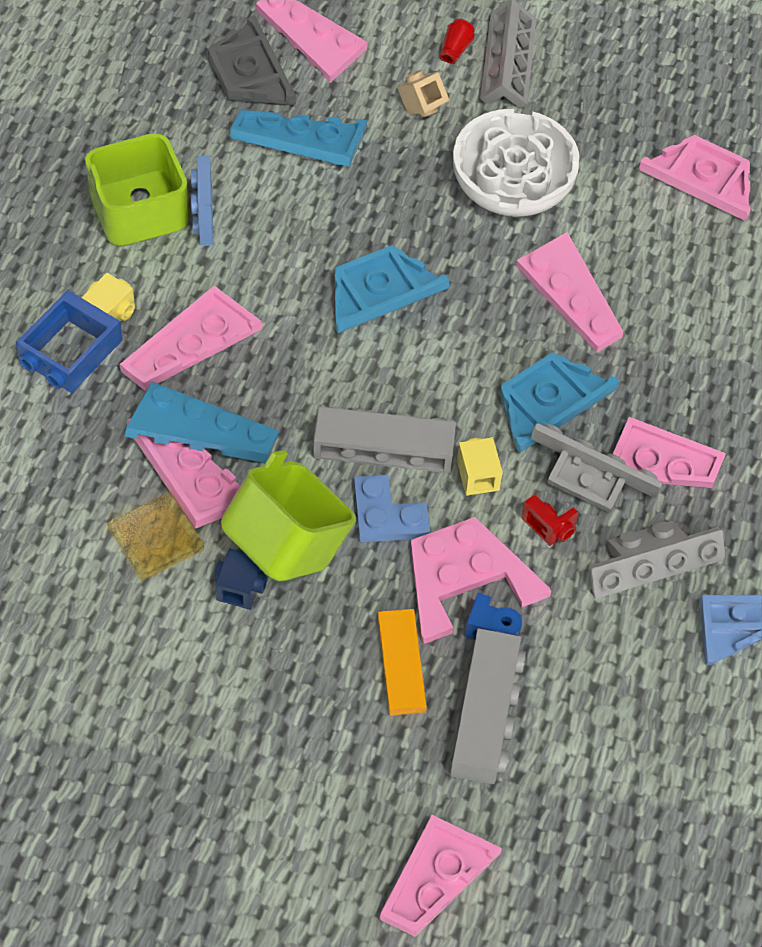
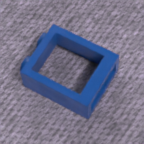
(83, 315)

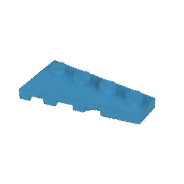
(187, 420)

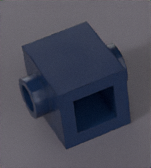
(238, 580)

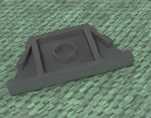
(249, 67)

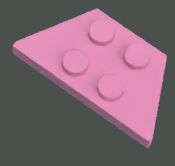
(704, 173)

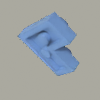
(380, 518)

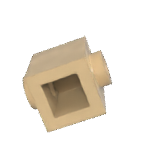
(423, 93)

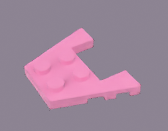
(462, 560)

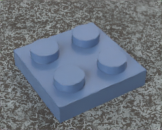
(202, 200)

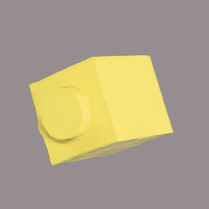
(479, 466)

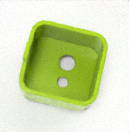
(134, 166)
(287, 519)

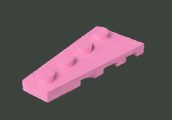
(317, 37)
(570, 288)
(192, 479)

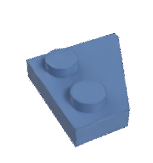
(729, 624)

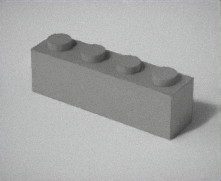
(384, 439)
(486, 707)

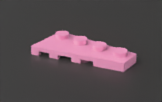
(191, 337)

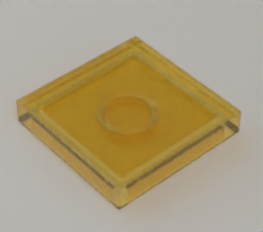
(155, 536)

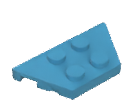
(381, 285)
(550, 394)

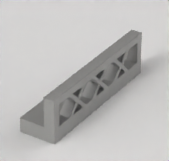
(503, 49)

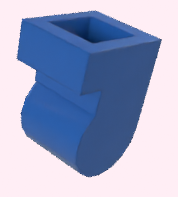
(491, 618)

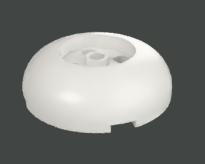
(516, 147)

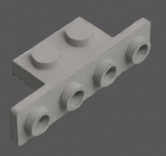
(590, 473)
(654, 555)

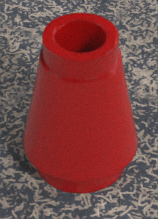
(457, 39)

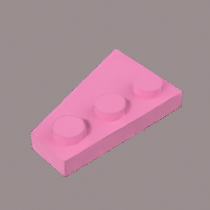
(435, 874)

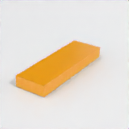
(401, 662)

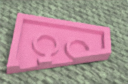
(668, 455)

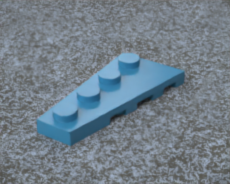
(298, 135)

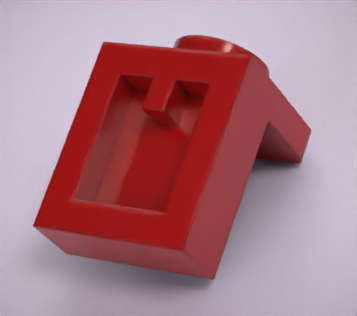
(546, 523)

